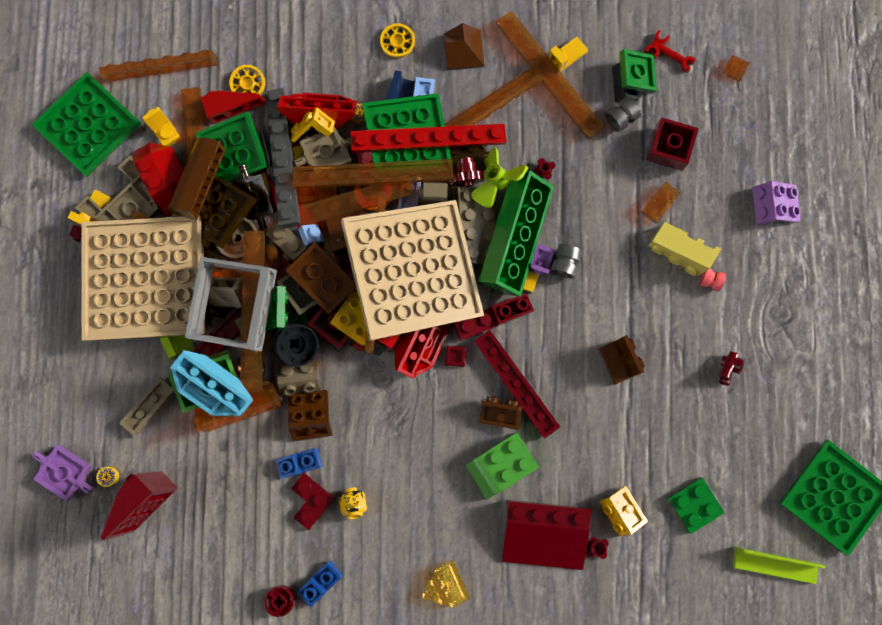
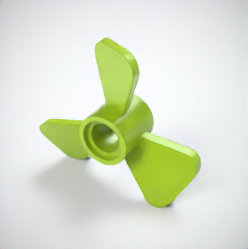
(496, 179)

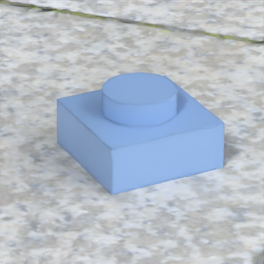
(311, 234)

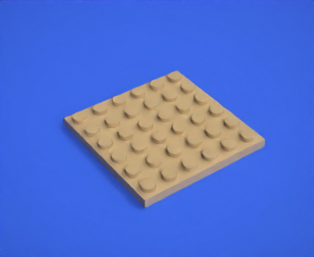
(411, 269)
(139, 277)

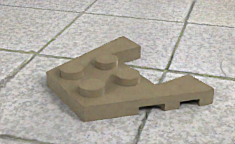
(132, 198)

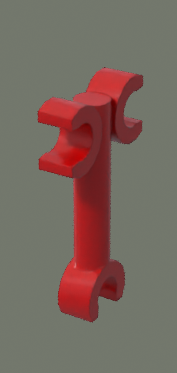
(659, 46)

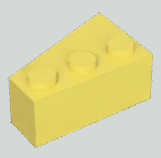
(683, 250)

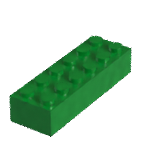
(516, 234)

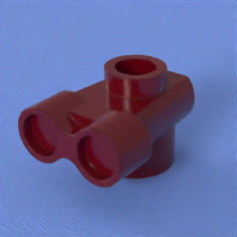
(730, 364)

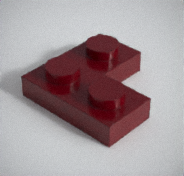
(316, 500)

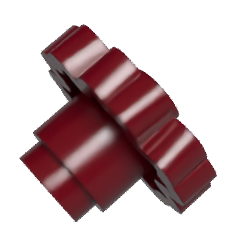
(466, 174)

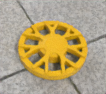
(397, 40)
(247, 81)

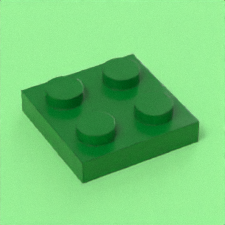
(637, 71)
(277, 317)
(695, 505)

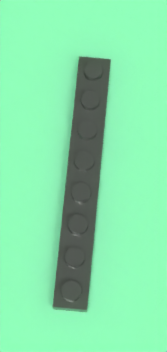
(282, 162)

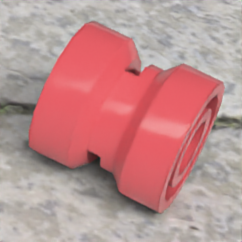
(712, 279)

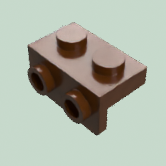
(500, 413)

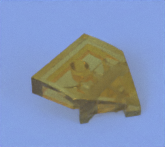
(446, 586)

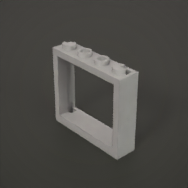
(261, 306)

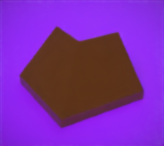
(463, 47)

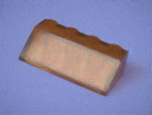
(261, 403)

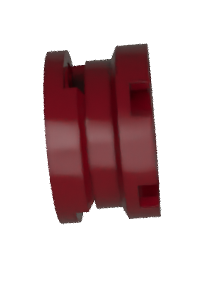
(280, 601)

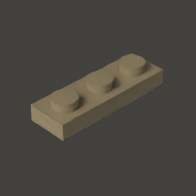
(147, 406)

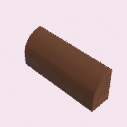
(196, 178)

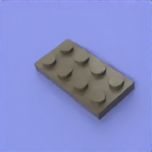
(477, 224)

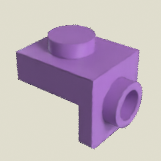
(542, 259)

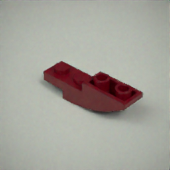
(494, 317)

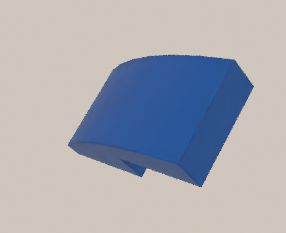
(298, 463)
(320, 583)

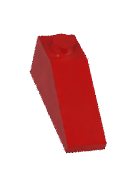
(226, 104)

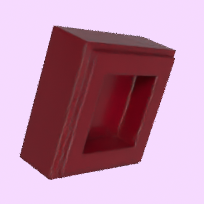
(455, 356)

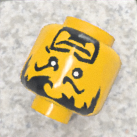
(352, 503)

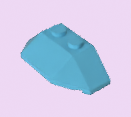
(209, 385)

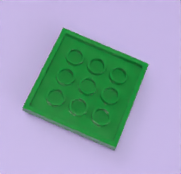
(406, 113)
(86, 124)
(835, 497)

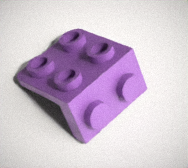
(776, 203)

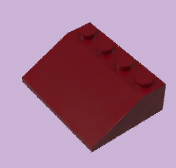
(137, 502)
(546, 534)

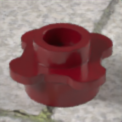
(544, 173)
(602, 552)

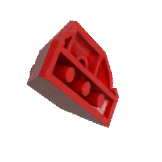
(335, 106)
(159, 172)
(419, 350)

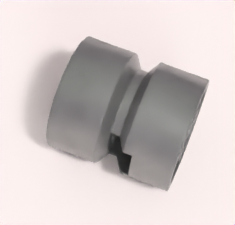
(620, 116)
(567, 259)

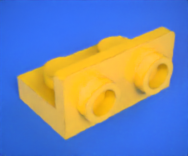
(623, 512)

